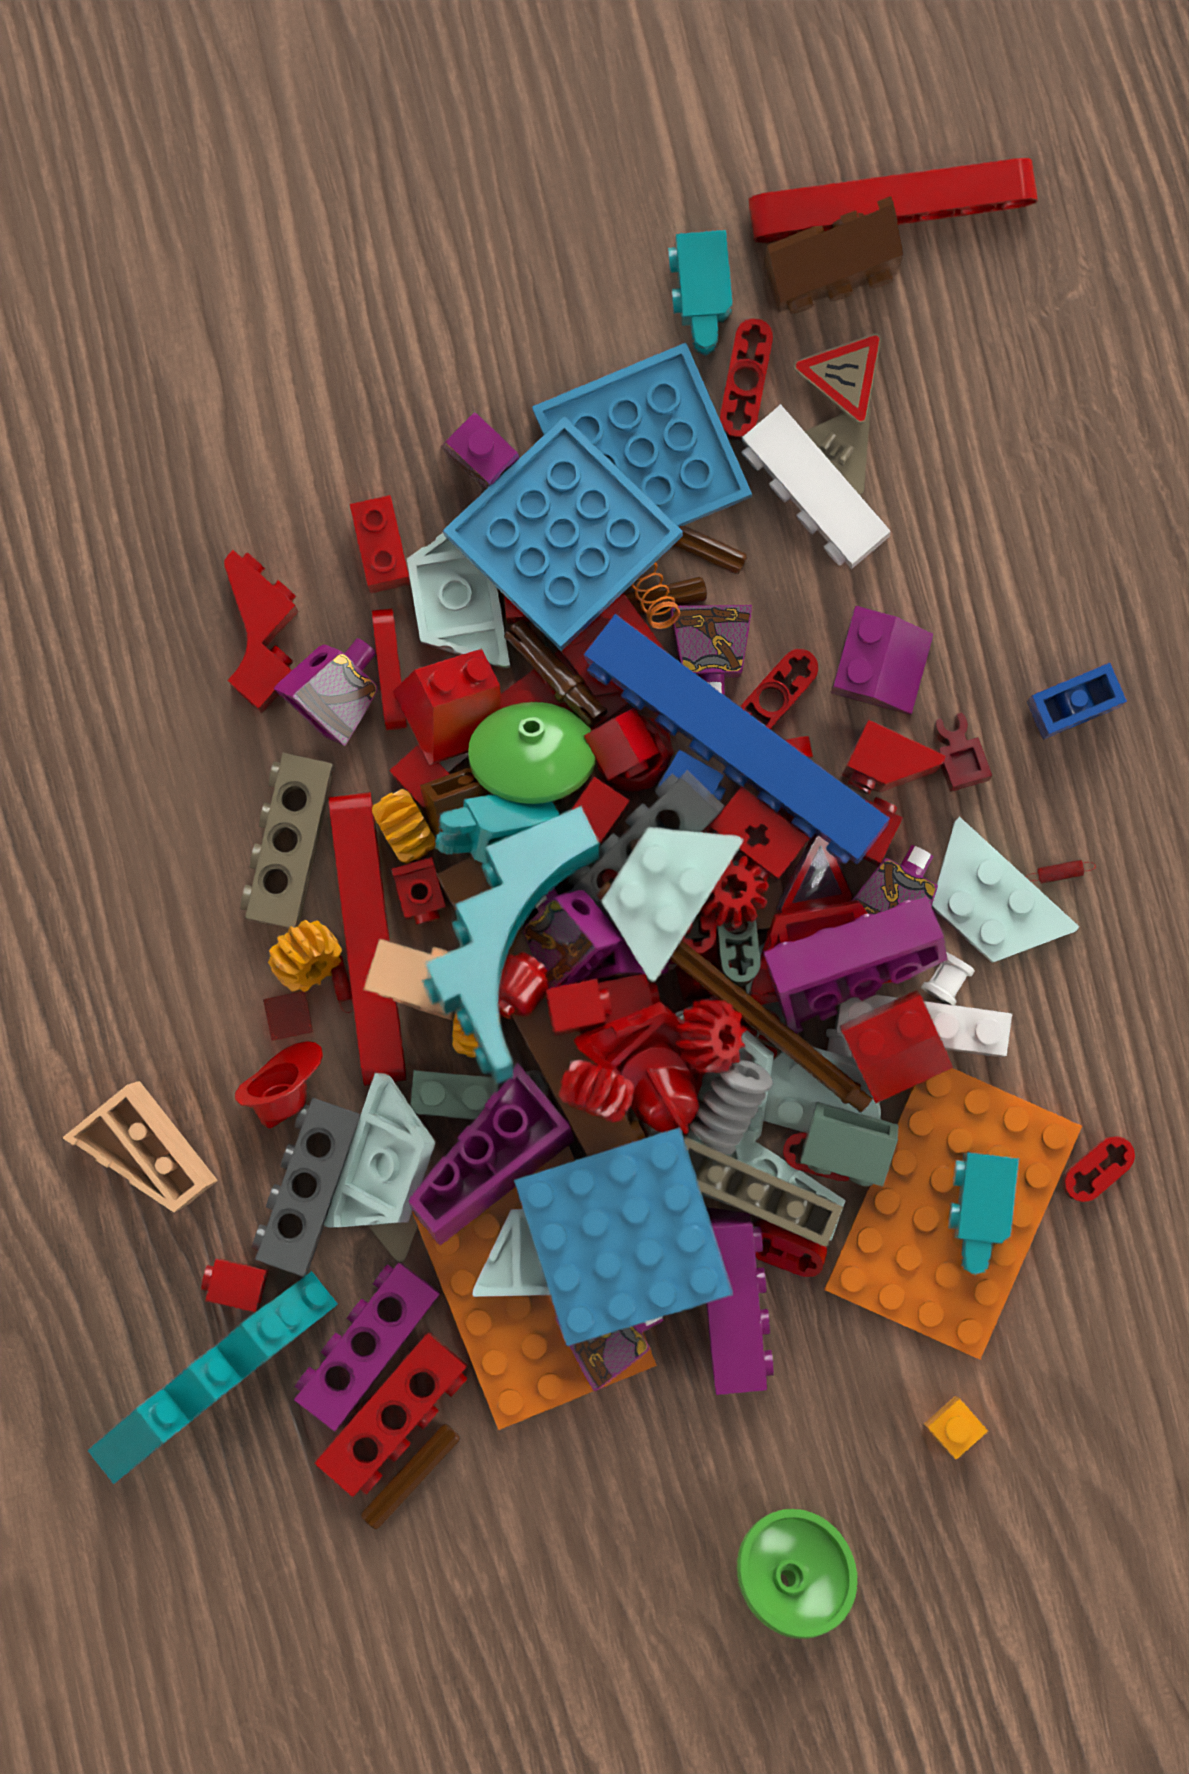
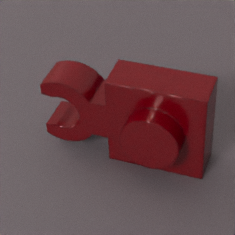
(965, 759)

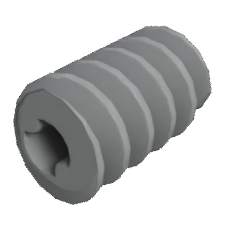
(731, 1105)

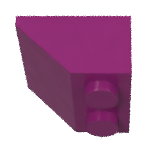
(882, 660)

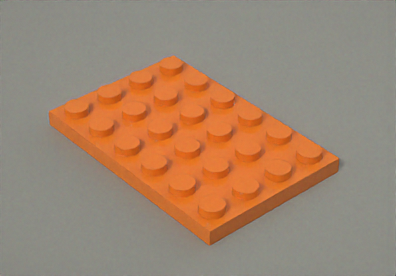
(900, 1247)
(510, 1338)

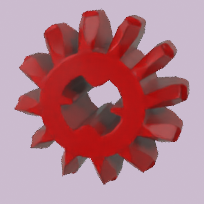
(747, 900)
(711, 1036)
(596, 1091)

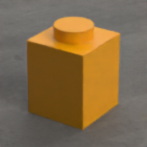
(955, 1427)

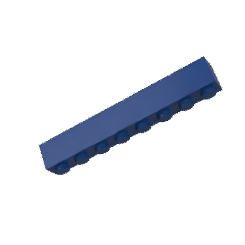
(736, 740)

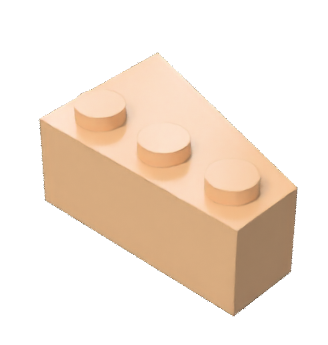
(399, 975)
(144, 1147)

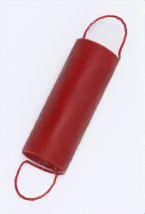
(1060, 871)
(341, 983)

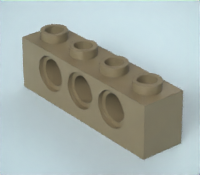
(315, 780)
(763, 1194)

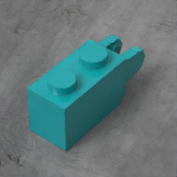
(703, 283)
(486, 822)
(983, 1206)

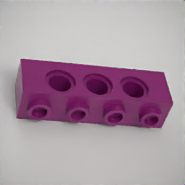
(334, 1405)

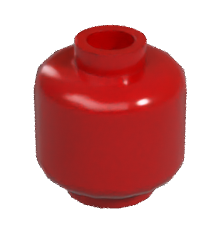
(521, 985)

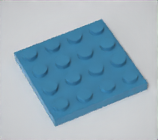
(658, 432)
(562, 533)
(623, 1236)

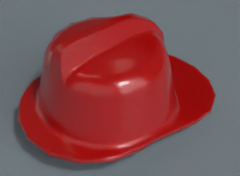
(280, 1084)
(663, 1089)

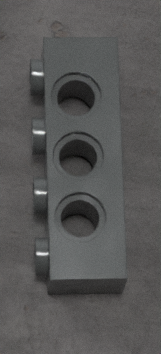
(683, 795)
(297, 1253)

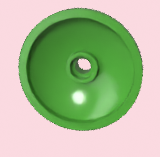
(531, 753)
(816, 1566)

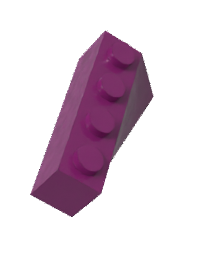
(853, 960)
(504, 1143)
(737, 1320)

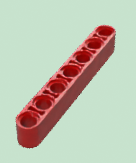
(915, 196)
(364, 926)

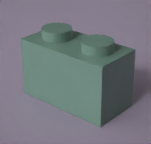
(450, 1094)
(849, 1145)

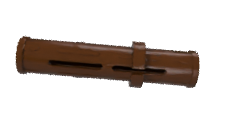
(568, 687)

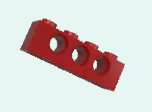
(340, 1459)

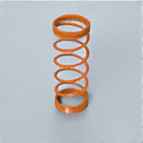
(661, 625)

